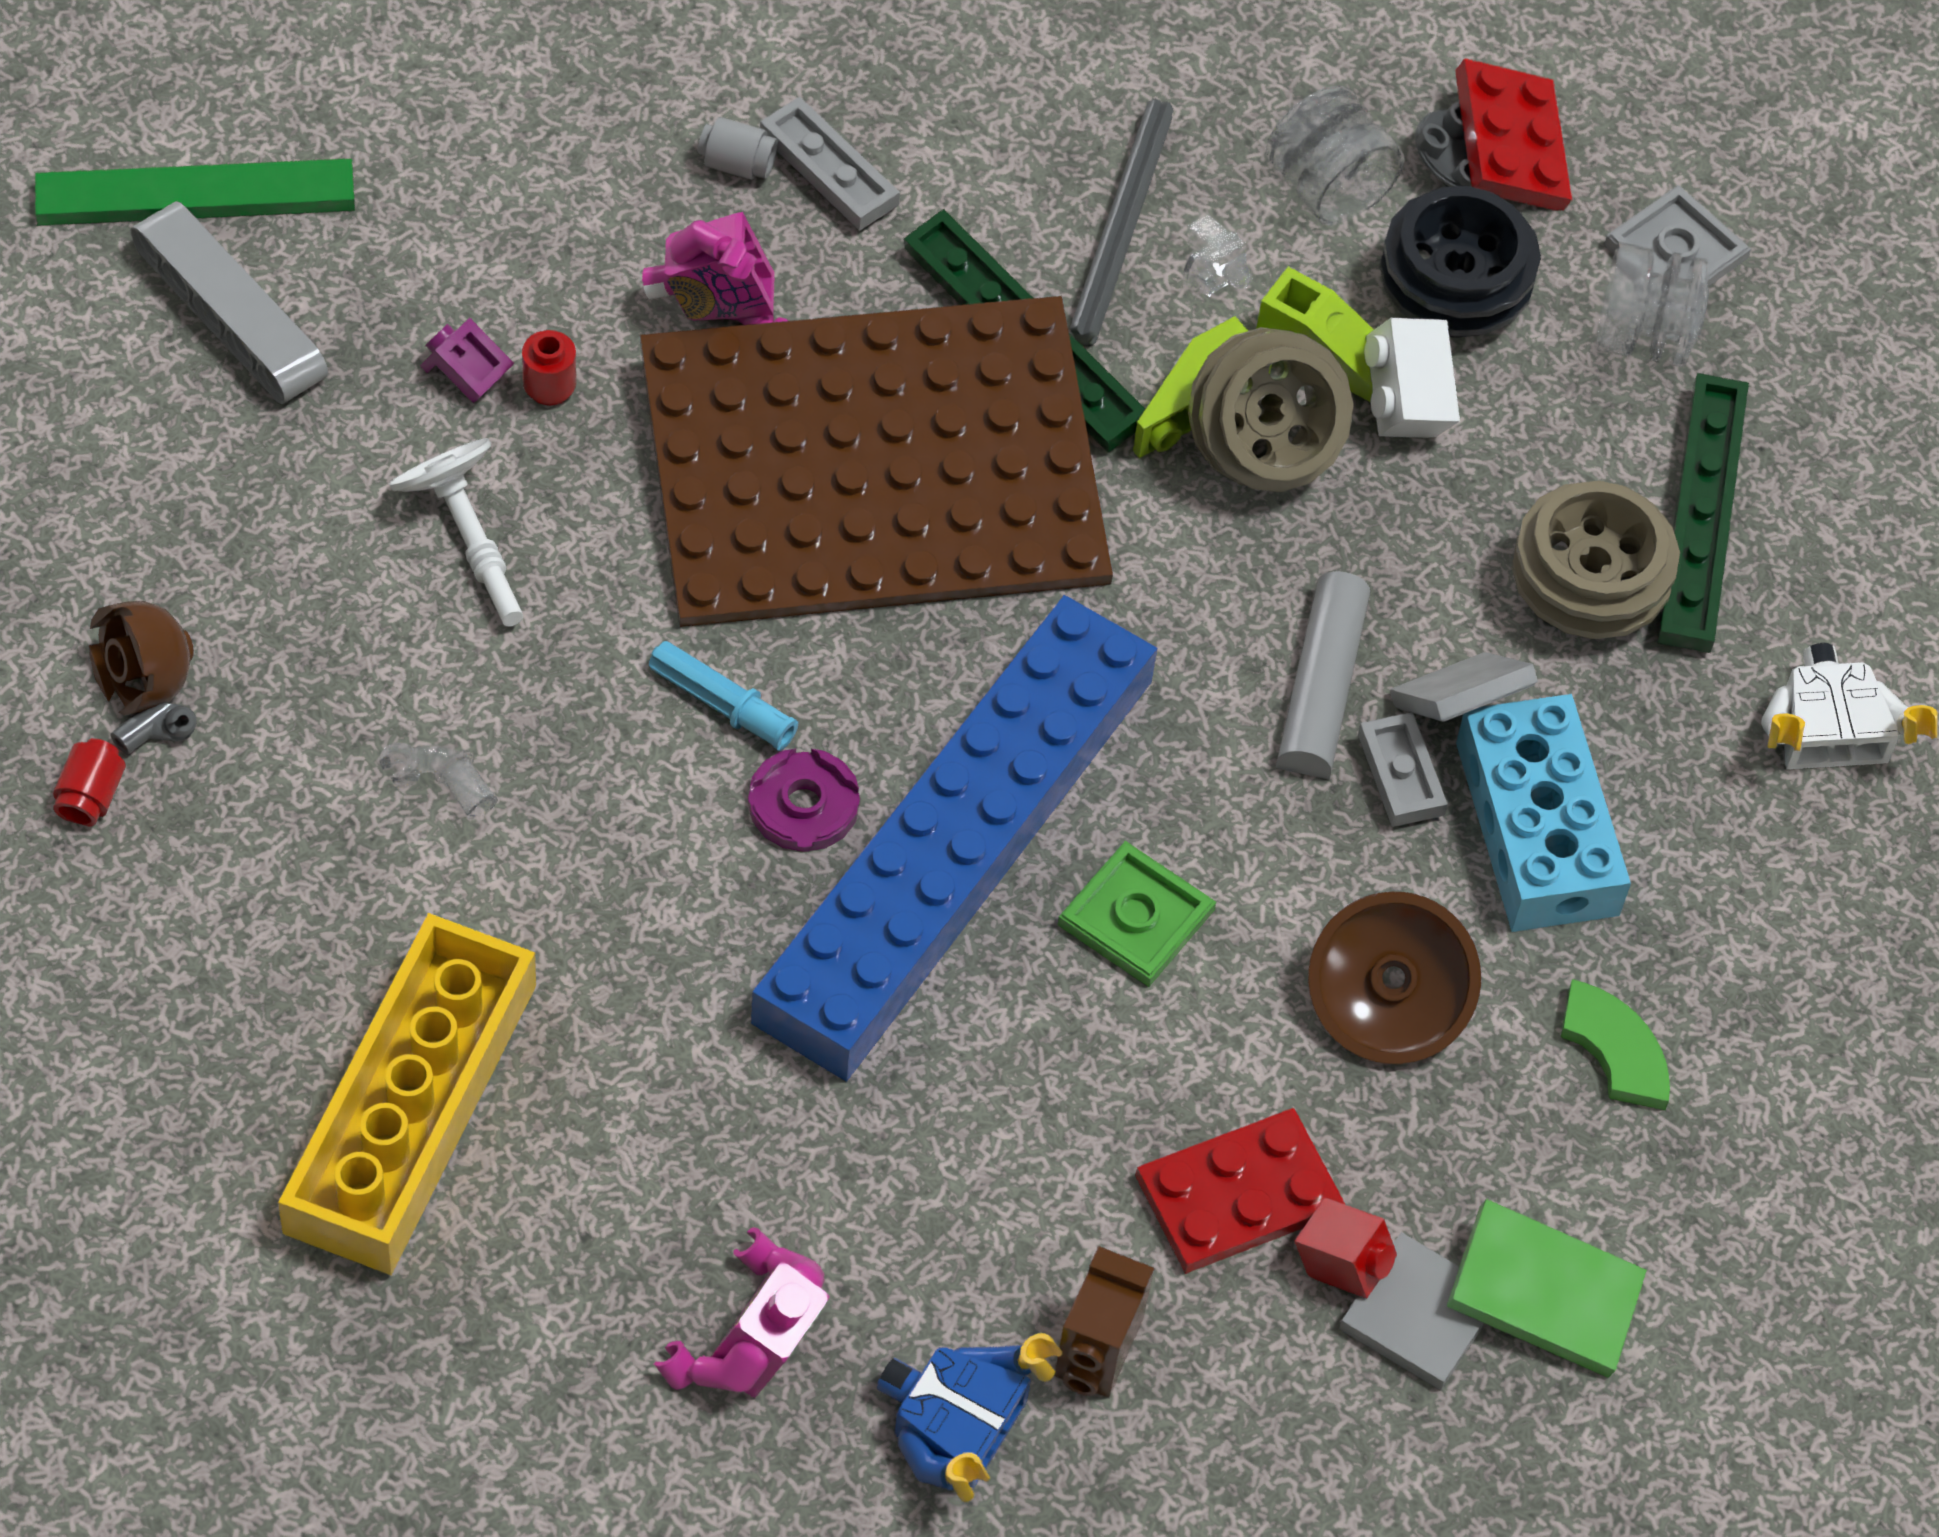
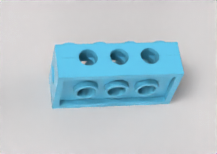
(1542, 813)

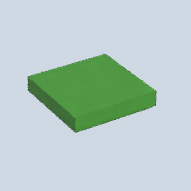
(1136, 913)

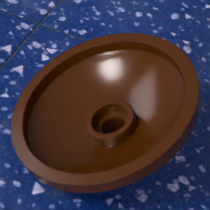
(1437, 988)

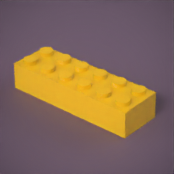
(408, 1094)

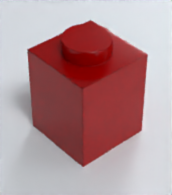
(1346, 1248)

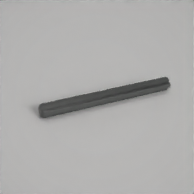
(1121, 222)

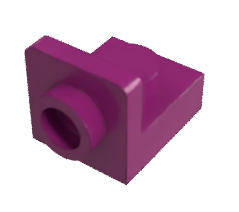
(467, 358)

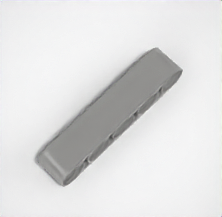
(229, 302)

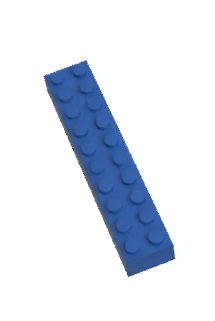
(952, 838)

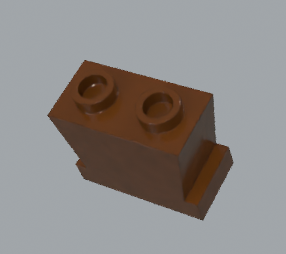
(1103, 1323)

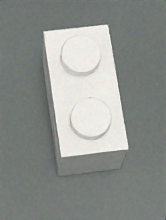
(1412, 378)

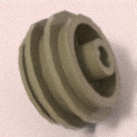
(1228, 396)
(1582, 585)

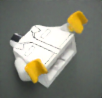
(1840, 714)

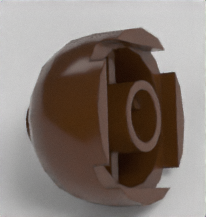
(140, 643)

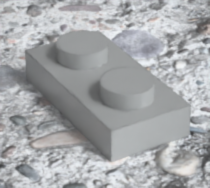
(1402, 769)

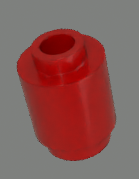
(549, 367)
(88, 782)

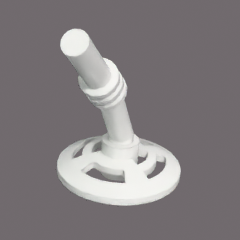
(447, 478)

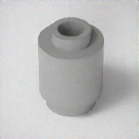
(737, 148)

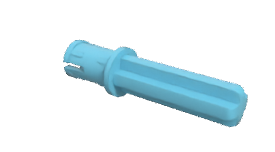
(739, 705)

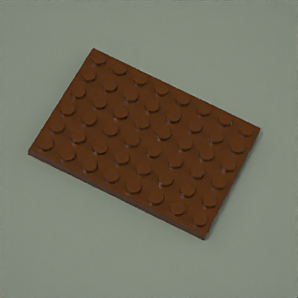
(873, 461)

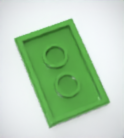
(1547, 1288)

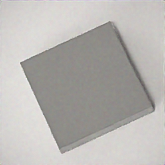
(1684, 227)
(1464, 686)
(1410, 1317)

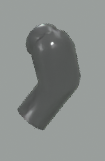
(161, 722)

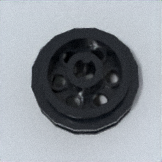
(1468, 238)

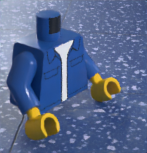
(963, 1407)

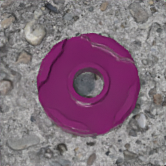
(804, 827)

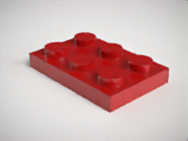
(1513, 134)
(1237, 1189)

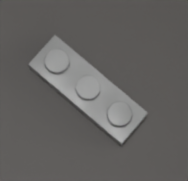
(830, 164)

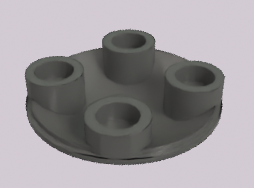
(1443, 146)

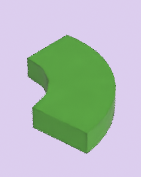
(1620, 1044)

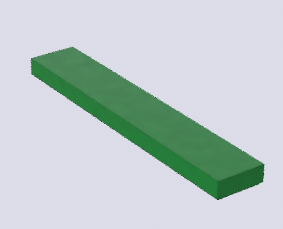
(202, 189)

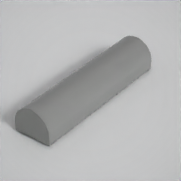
(1324, 675)

